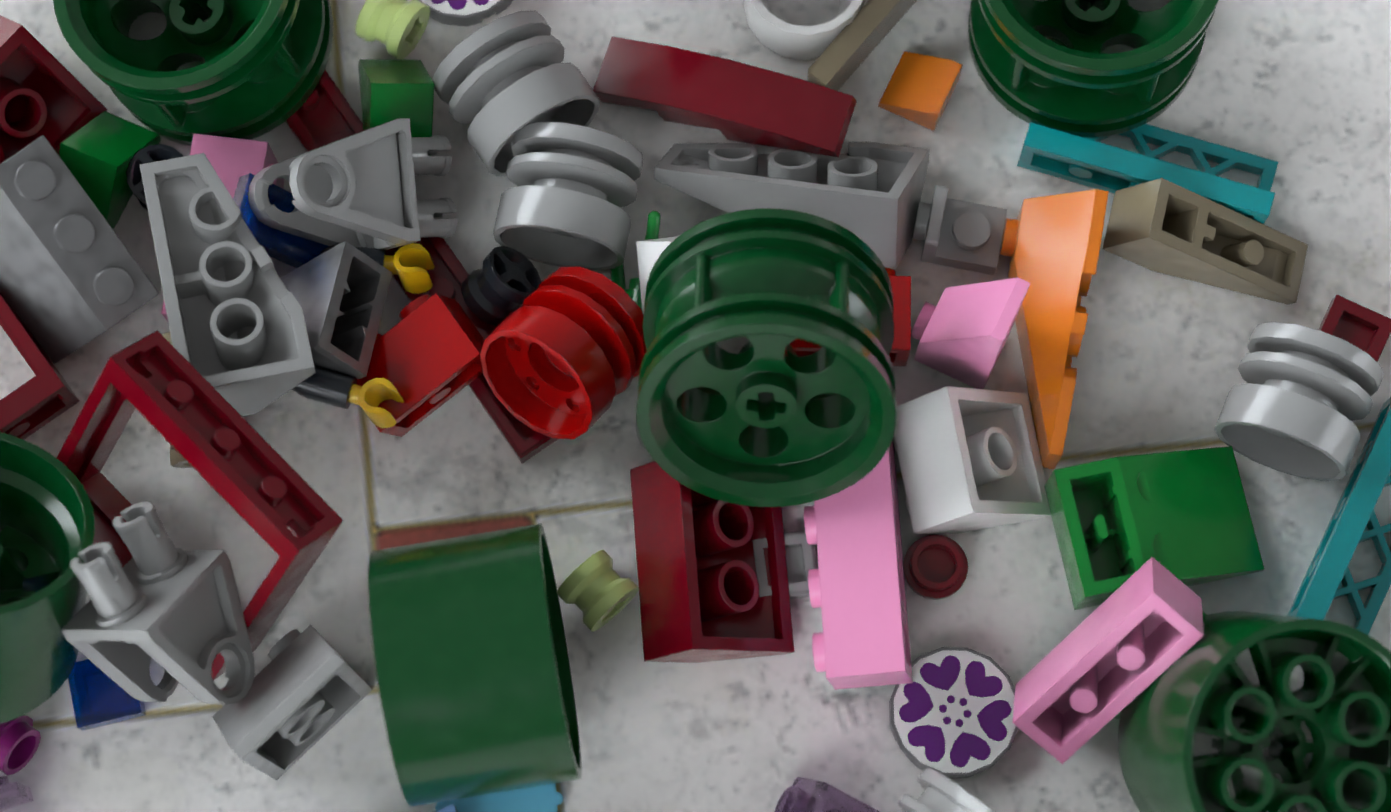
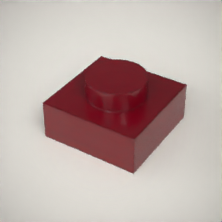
(1357, 325)

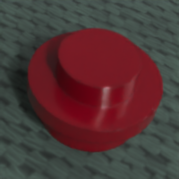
(935, 567)

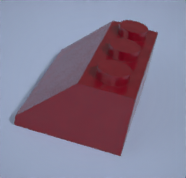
(37, 94)
(702, 574)

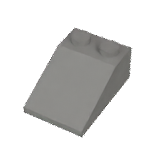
(291, 703)

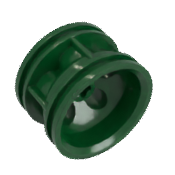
(256, 56)
(1076, 84)
(763, 419)

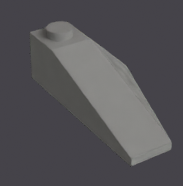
(866, 191)
(221, 288)

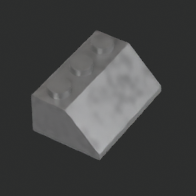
(61, 256)

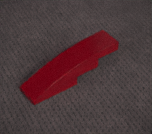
(725, 95)

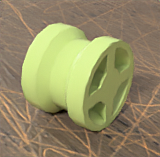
(393, 23)
(597, 590)

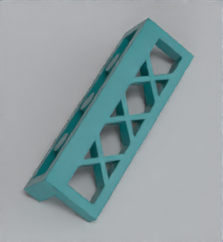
(1113, 168)
(1344, 533)

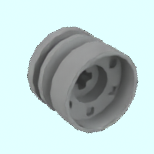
(509, 79)
(569, 196)
(1299, 401)

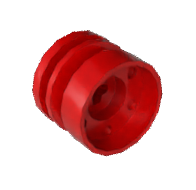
(565, 352)

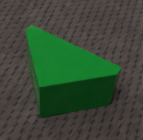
(396, 91)
(100, 158)

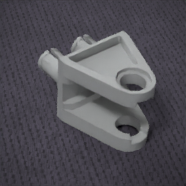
(360, 190)
(162, 608)

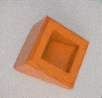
(921, 88)

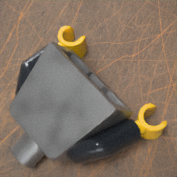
(342, 311)

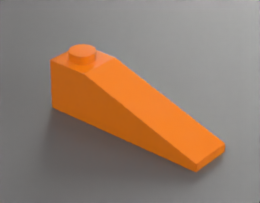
(1057, 251)

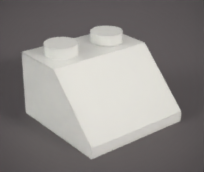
(969, 460)

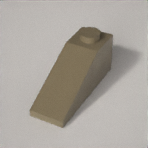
(1203, 242)

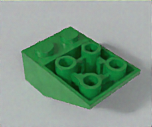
(1165, 506)

